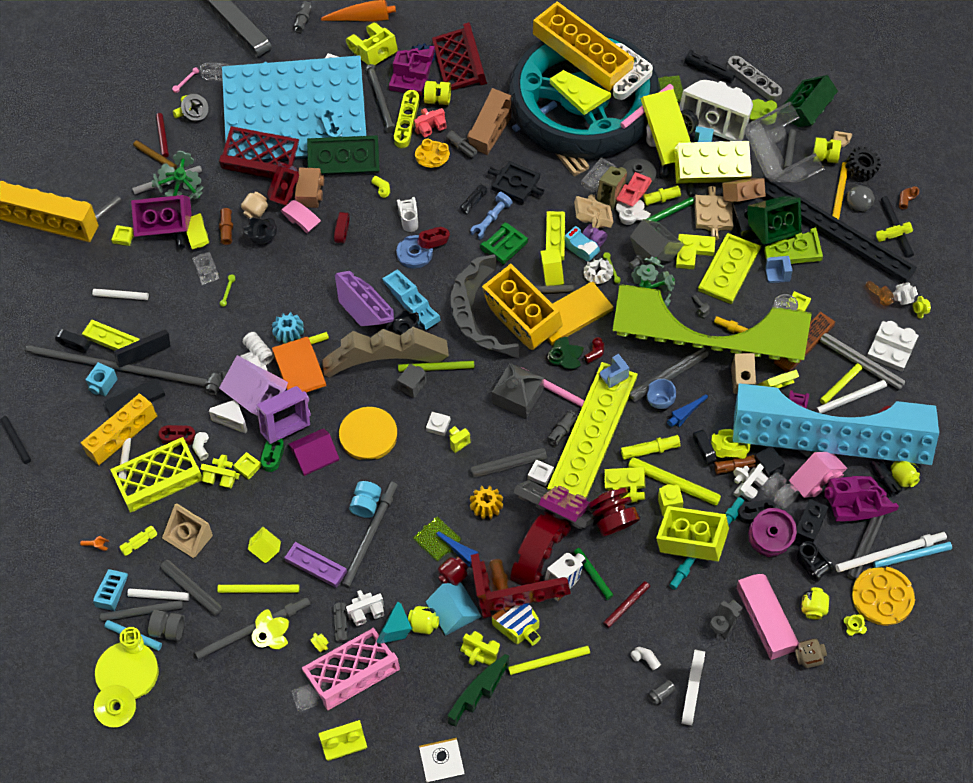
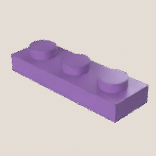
(315, 564)

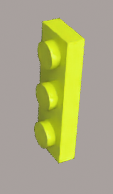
(556, 232)
(107, 336)

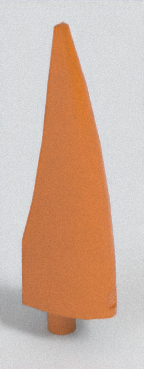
(368, 11)

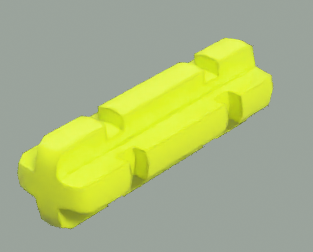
(894, 231)
(138, 540)

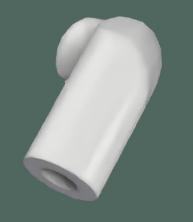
(199, 440)
(645, 654)

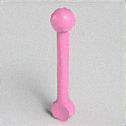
(176, 88)

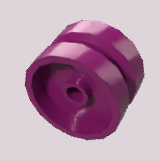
(775, 521)

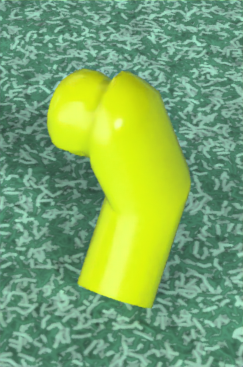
(384, 186)

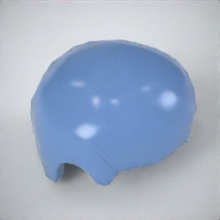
(661, 394)

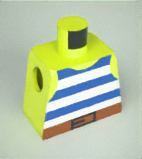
(518, 623)

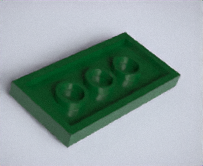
(344, 154)

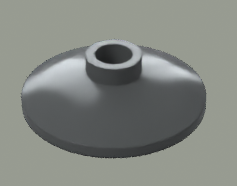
(639, 166)

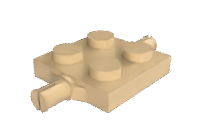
(593, 211)
(713, 212)

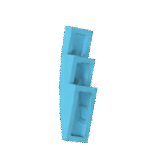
(411, 299)

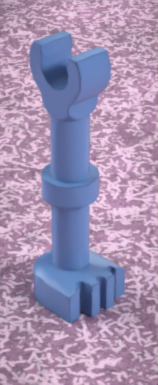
(503, 201)

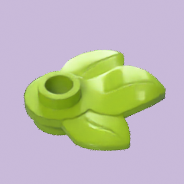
(761, 108)

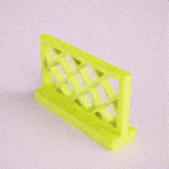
(166, 485)

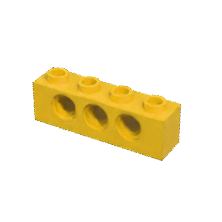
(118, 429)

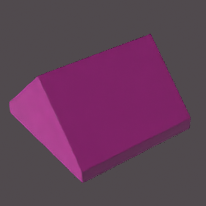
(314, 451)

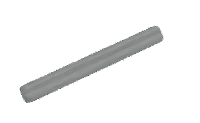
(866, 363)

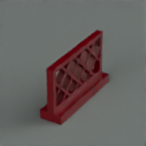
(472, 52)
(253, 166)

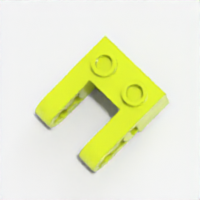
(376, 48)

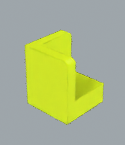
(264, 545)

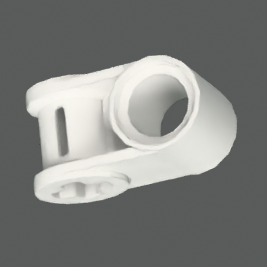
(408, 214)

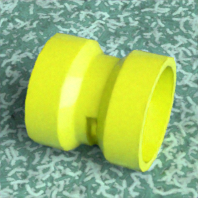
(131, 645)

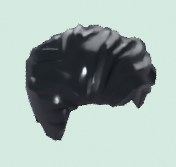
(260, 230)
(405, 321)

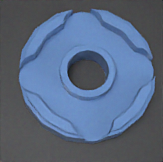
(411, 260)

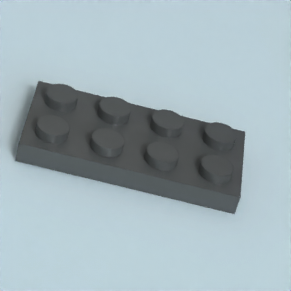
(533, 492)

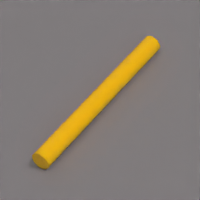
(840, 191)

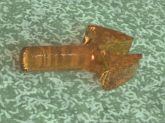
(884, 293)

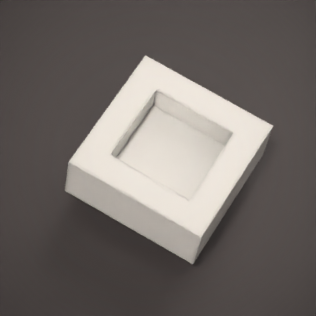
(438, 424)
(540, 473)

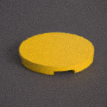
(368, 433)
(883, 596)

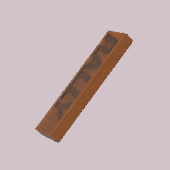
(818, 326)

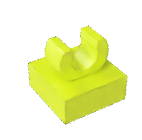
(458, 439)

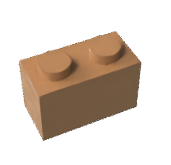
(309, 187)
(744, 189)

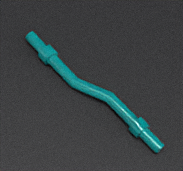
(683, 570)

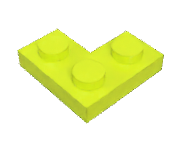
(694, 246)
(785, 379)

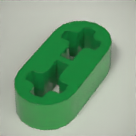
(276, 455)

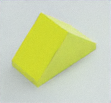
(552, 267)

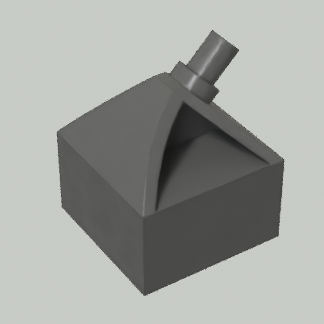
(653, 240)
(518, 390)

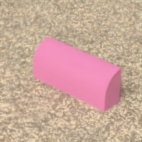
(767, 615)

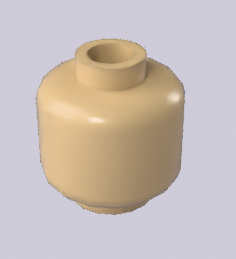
(254, 205)

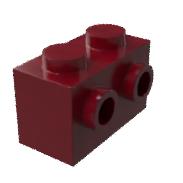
(283, 183)

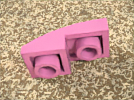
(301, 215)

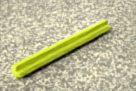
(668, 478)

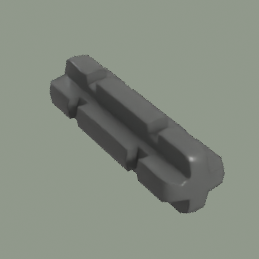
(340, 622)

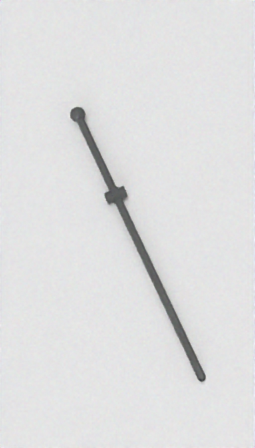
(212, 383)

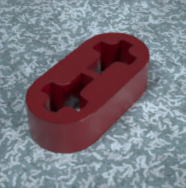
(342, 227)
(433, 237)
(177, 432)

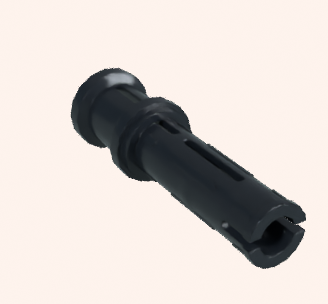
(702, 62)

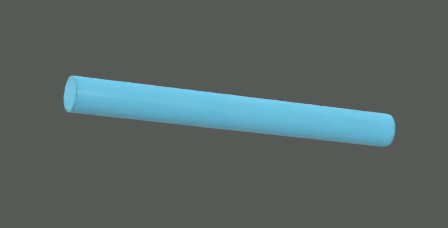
(913, 554)

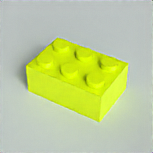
(693, 533)

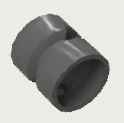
(170, 626)

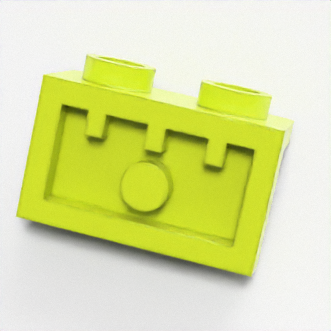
(343, 740)

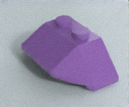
(362, 300)

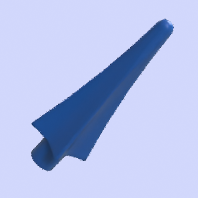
(681, 414)
(461, 550)

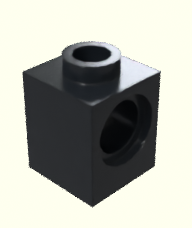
(770, 461)

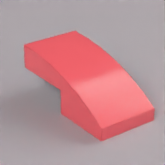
(634, 190)

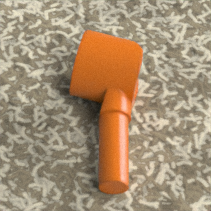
(98, 543)

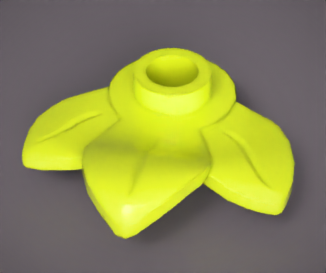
(272, 629)

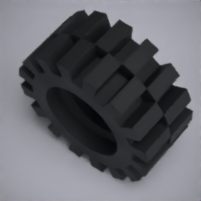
(867, 157)

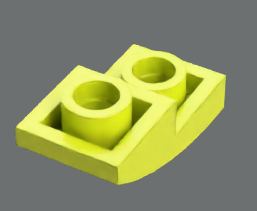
(196, 232)

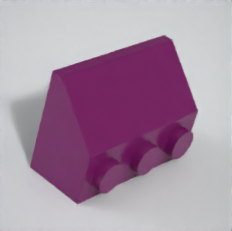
(161, 215)

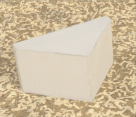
(229, 415)

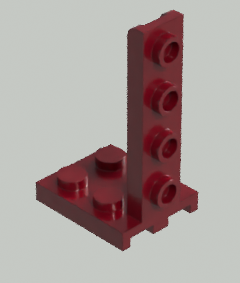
(516, 595)

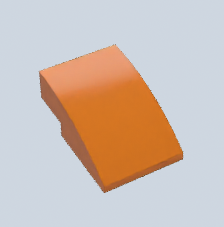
(299, 365)

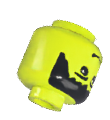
(905, 473)
(815, 603)
(423, 620)

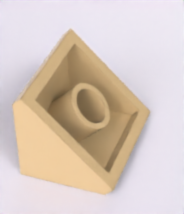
(187, 531)

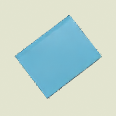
(453, 607)

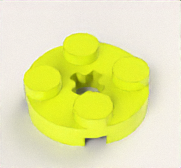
(724, 445)

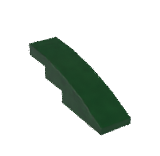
(483, 685)

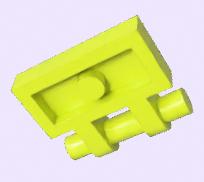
(626, 478)

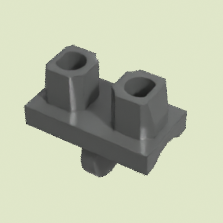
(726, 618)

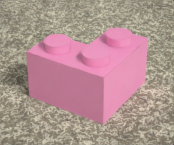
(817, 472)

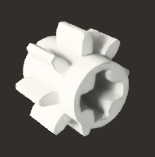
(905, 293)

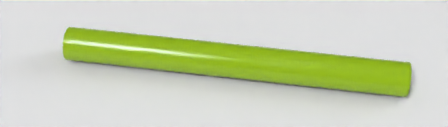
(440, 366)

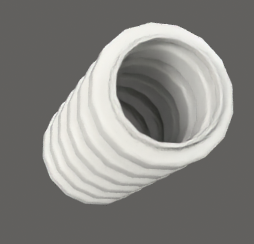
(258, 348)

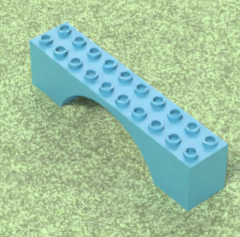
(897, 434)

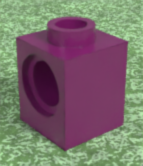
(841, 491)

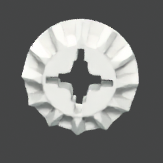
(603, 275)

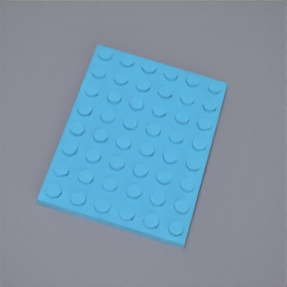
(289, 101)

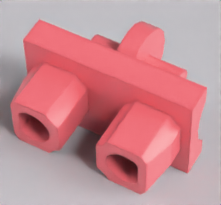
(429, 120)

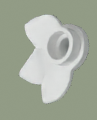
(629, 214)

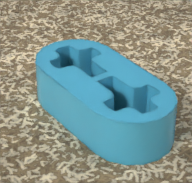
(335, 122)

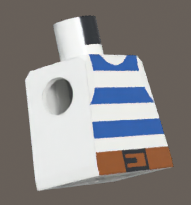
(568, 567)

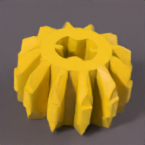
(479, 504)

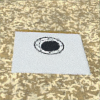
(441, 759)

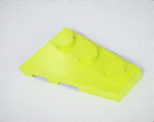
(579, 92)

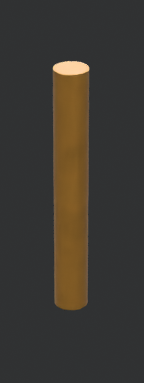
(153, 154)

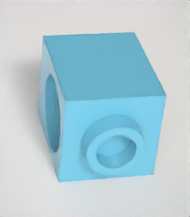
(104, 373)

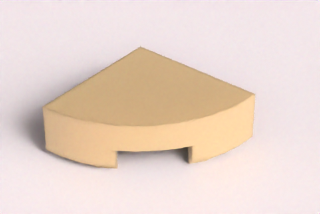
(843, 136)

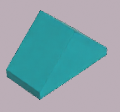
(396, 626)

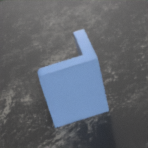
(778, 269)
(616, 372)

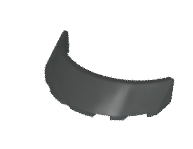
(462, 304)

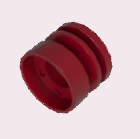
(614, 511)

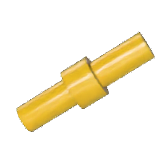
(731, 326)

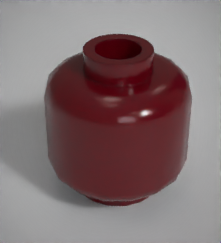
(452, 571)

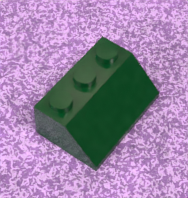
(811, 99)
(775, 218)

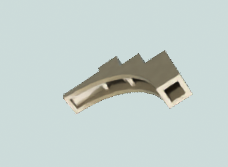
(385, 345)

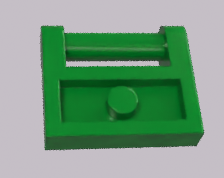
(507, 246)

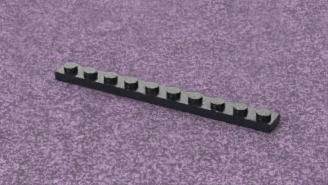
(845, 234)

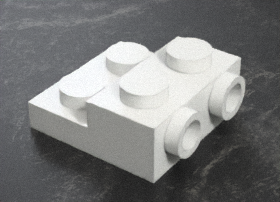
(893, 345)

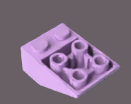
(251, 384)

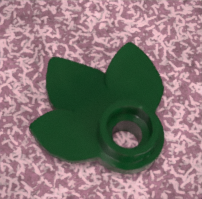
(568, 354)

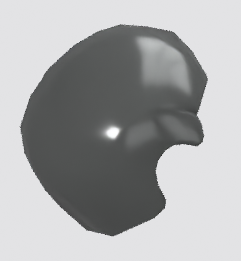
(860, 198)

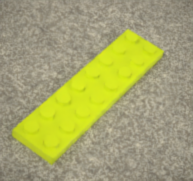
(592, 434)

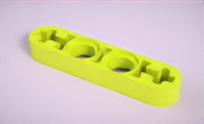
(404, 118)

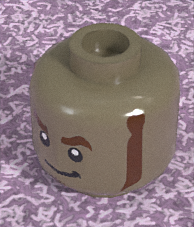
(810, 653)

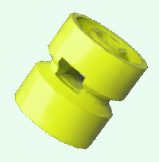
(431, 92)
(827, 149)

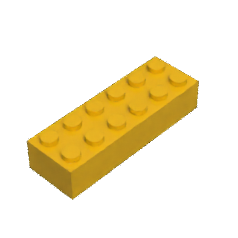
(582, 45)
(47, 212)

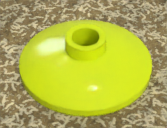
(105, 704)

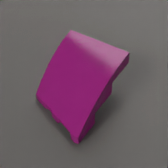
(411, 70)
(869, 503)

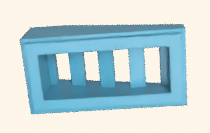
(111, 604)

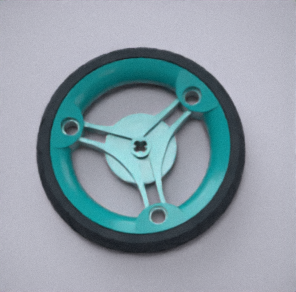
(604, 135)

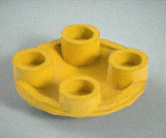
(432, 153)

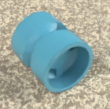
(365, 500)

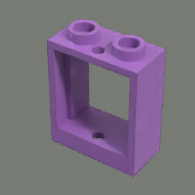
(288, 425)

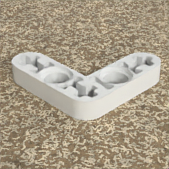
(636, 73)
(693, 685)

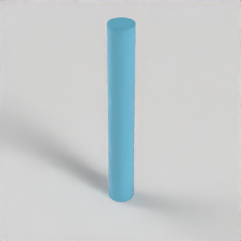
(147, 641)

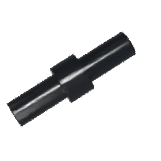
(180, 239)

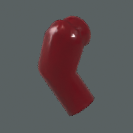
(597, 350)

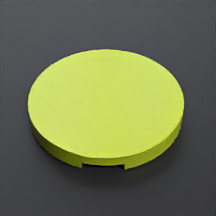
(133, 671)

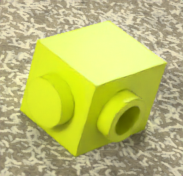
(669, 496)

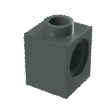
(412, 380)

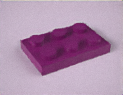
(565, 503)

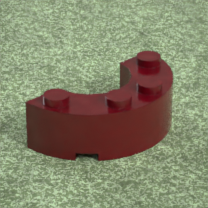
(538, 548)

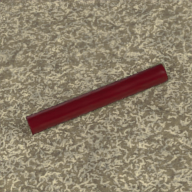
(162, 135)
(626, 604)

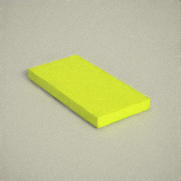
(665, 123)
(729, 268)

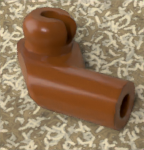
(907, 195)

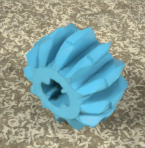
(287, 328)

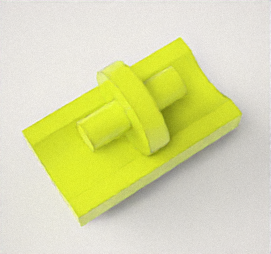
(228, 476)
(478, 650)

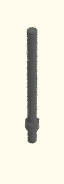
(385, 502)
(289, 610)

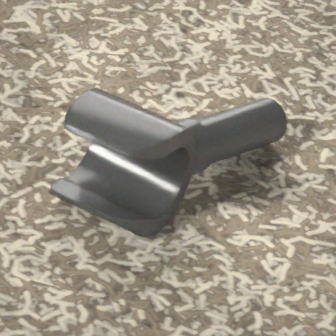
(703, 311)

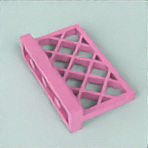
(359, 679)

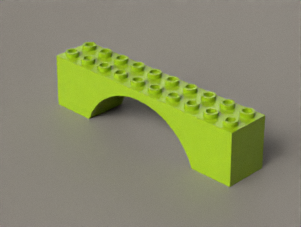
(645, 314)

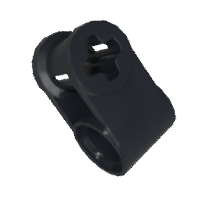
(815, 565)

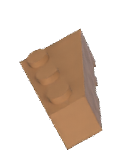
(491, 121)

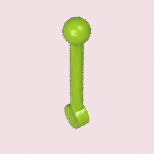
(606, 256)
(231, 278)

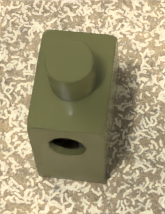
(612, 179)

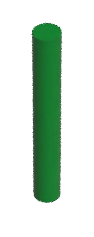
(675, 208)
(595, 576)

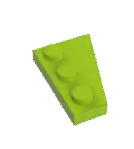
(800, 248)

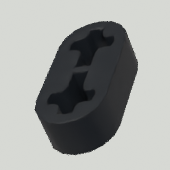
(72, 341)
(704, 447)
(753, 508)

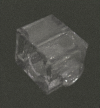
(205, 268)

